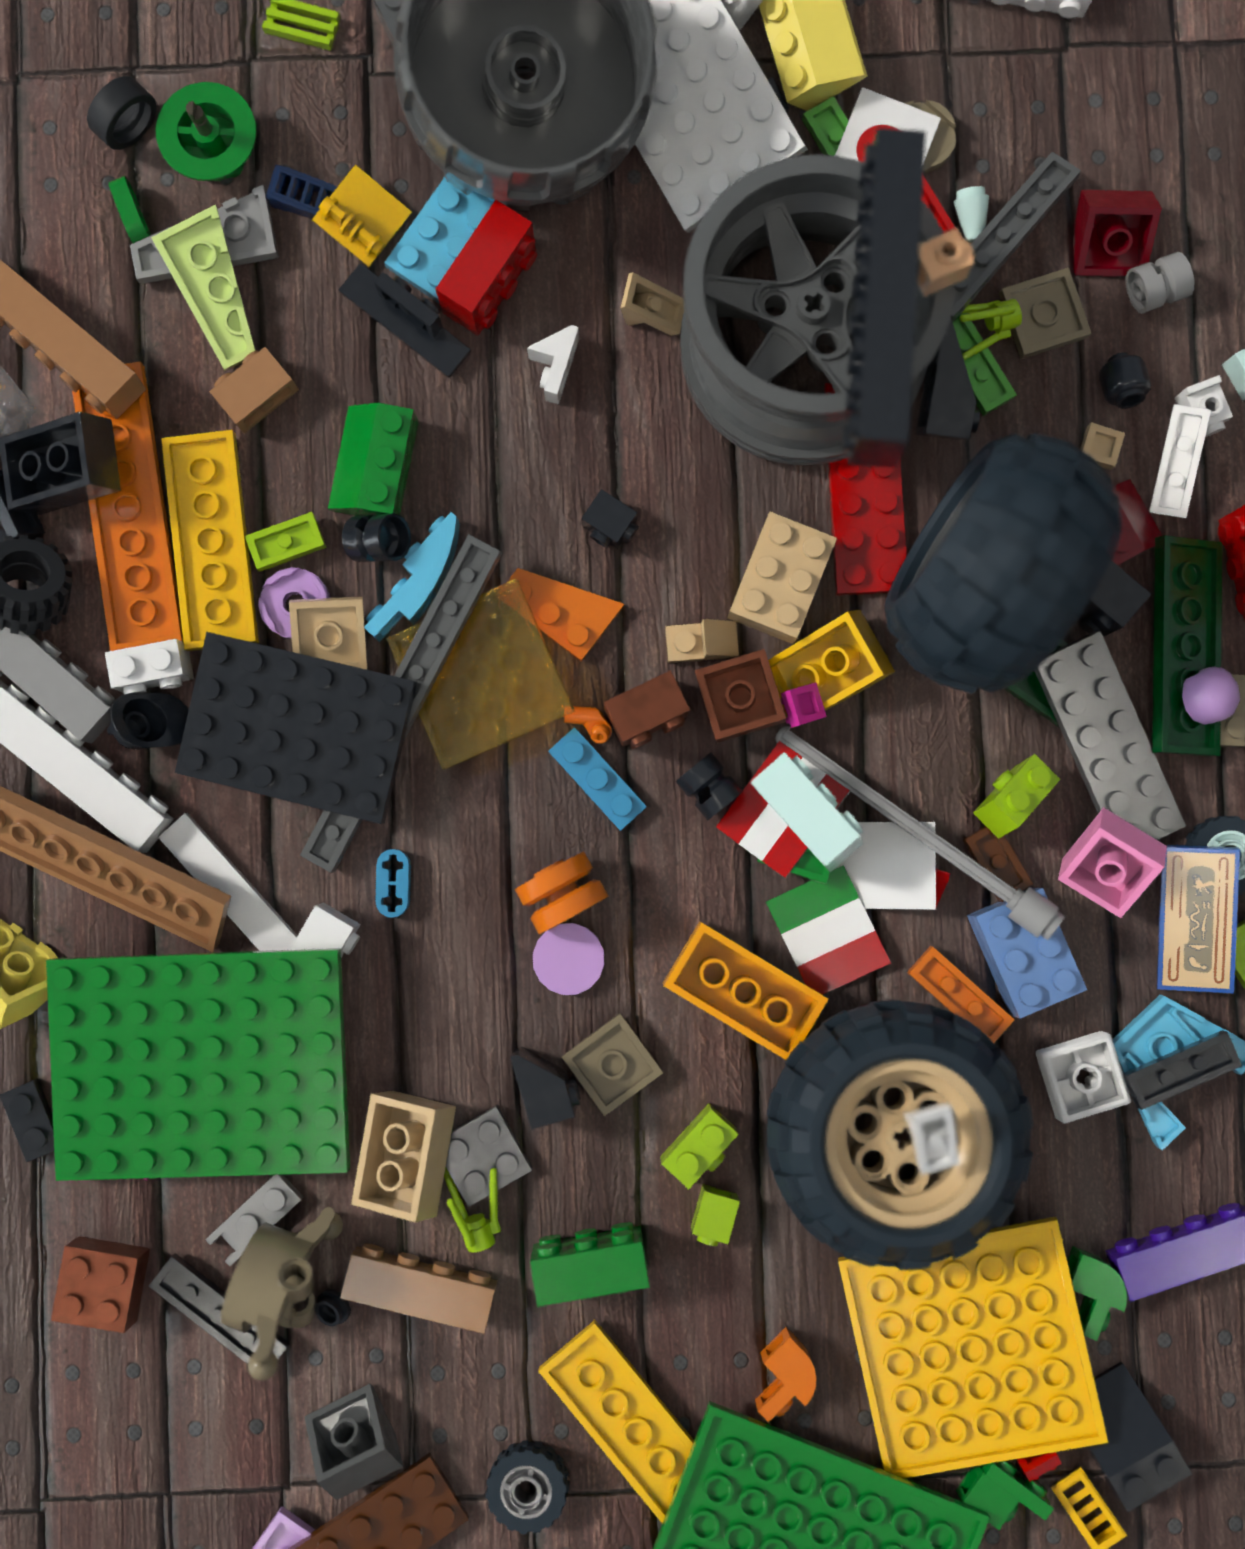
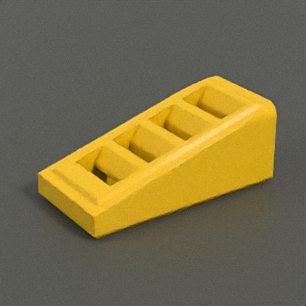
(1105, 1538)

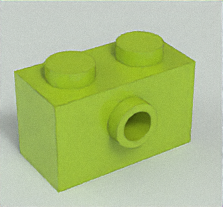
(1016, 795)
(699, 1146)

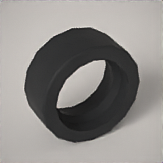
(121, 113)

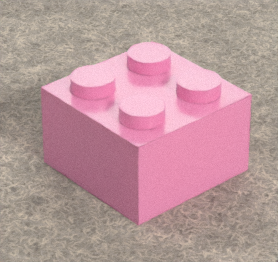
(1112, 863)

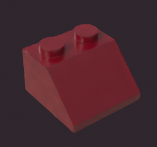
(1114, 231)
(1137, 524)

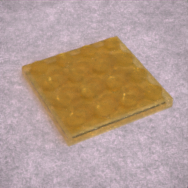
(493, 681)

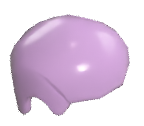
(1211, 695)

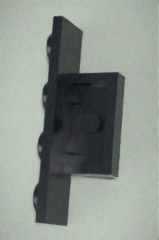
(406, 317)

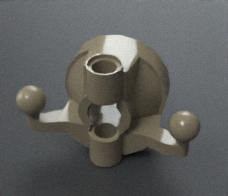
(269, 1283)

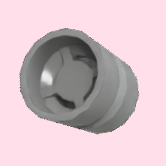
(1161, 282)

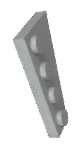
(246, 230)

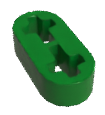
(129, 209)

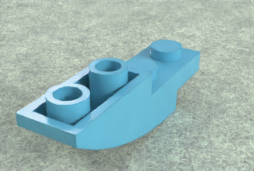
(429, 567)

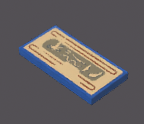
(1198, 919)

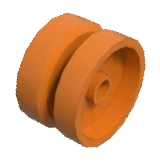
(561, 892)

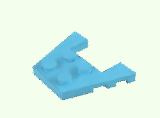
(1157, 1032)

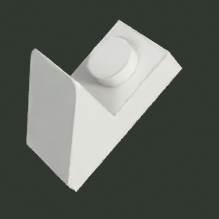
(558, 353)
(933, 1137)

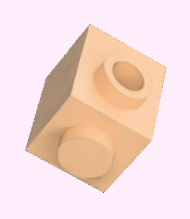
(943, 262)

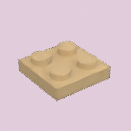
(329, 629)

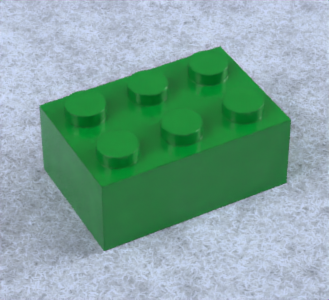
(589, 1264)

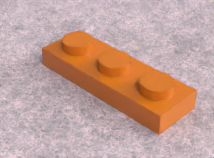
(959, 993)

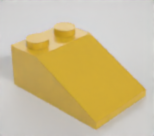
(838, 657)

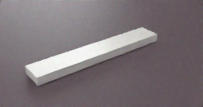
(211, 866)

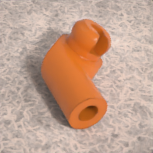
(593, 721)

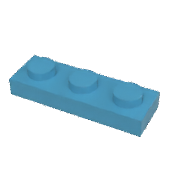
(597, 779)

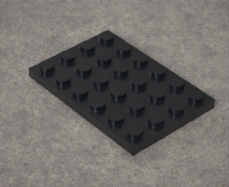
(296, 727)

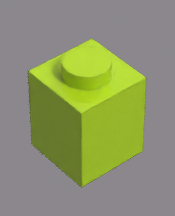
(714, 1215)

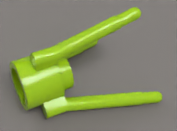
(997, 316)
(476, 1230)

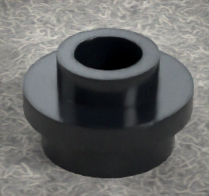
(332, 1309)

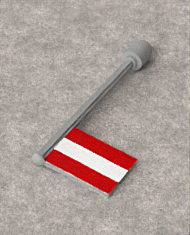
(766, 835)

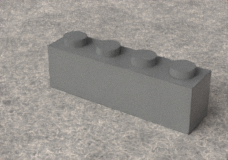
(55, 685)

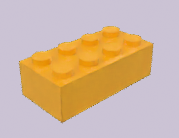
(744, 991)

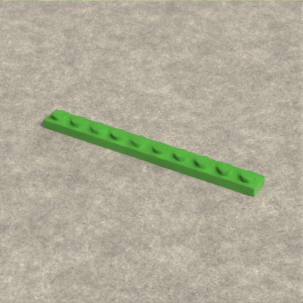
(989, 384)

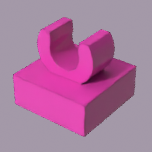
(803, 705)

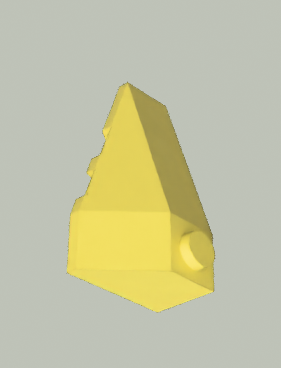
(21, 974)

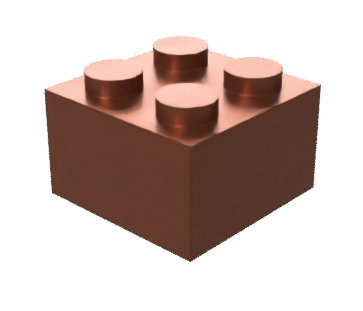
(740, 696)
(647, 709)
(100, 1284)

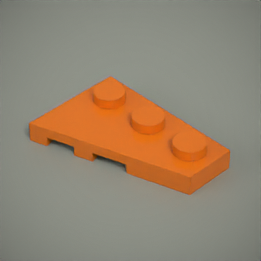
(567, 613)

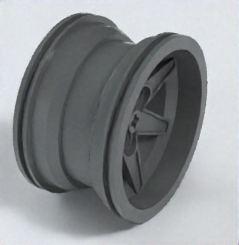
(781, 209)

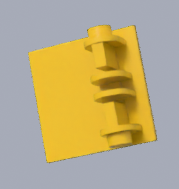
(361, 215)

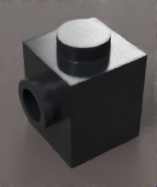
(610, 521)

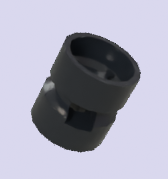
(376, 537)
(709, 786)

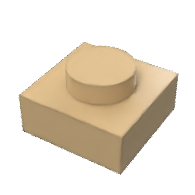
(1102, 444)

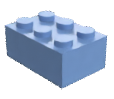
(1025, 968)

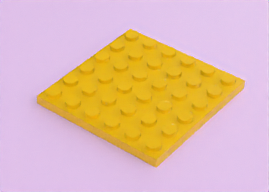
(975, 1354)

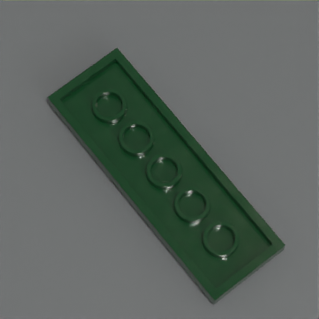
(1185, 639)

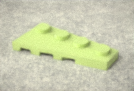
(205, 275)

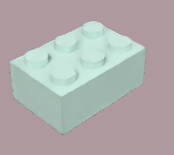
(809, 810)

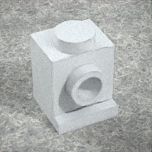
(1211, 393)

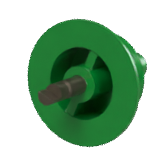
(206, 131)

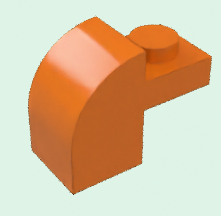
(794, 1372)

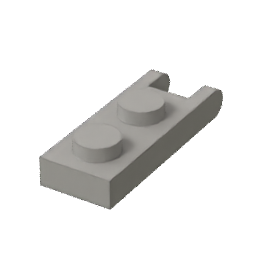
(265, 1205)

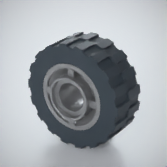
(522, 1509)

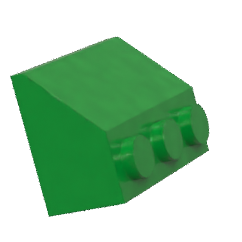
(373, 459)

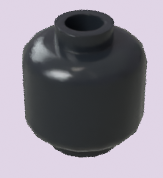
(1125, 380)

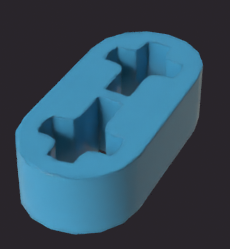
(384, 883)

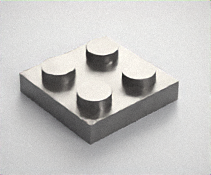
(484, 1145)

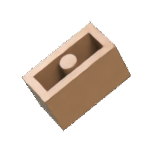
(253, 389)

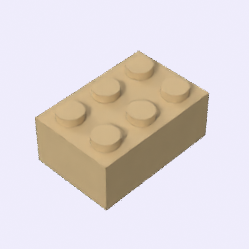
(781, 577)
(403, 1155)

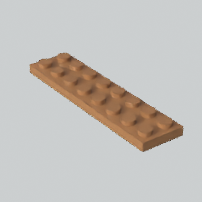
(112, 871)

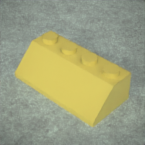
(812, 48)

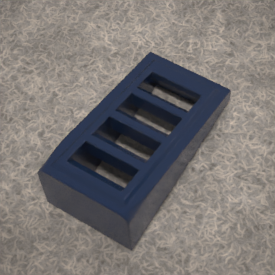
(296, 179)

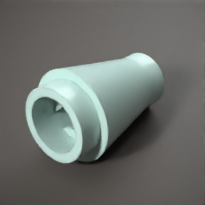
(972, 211)

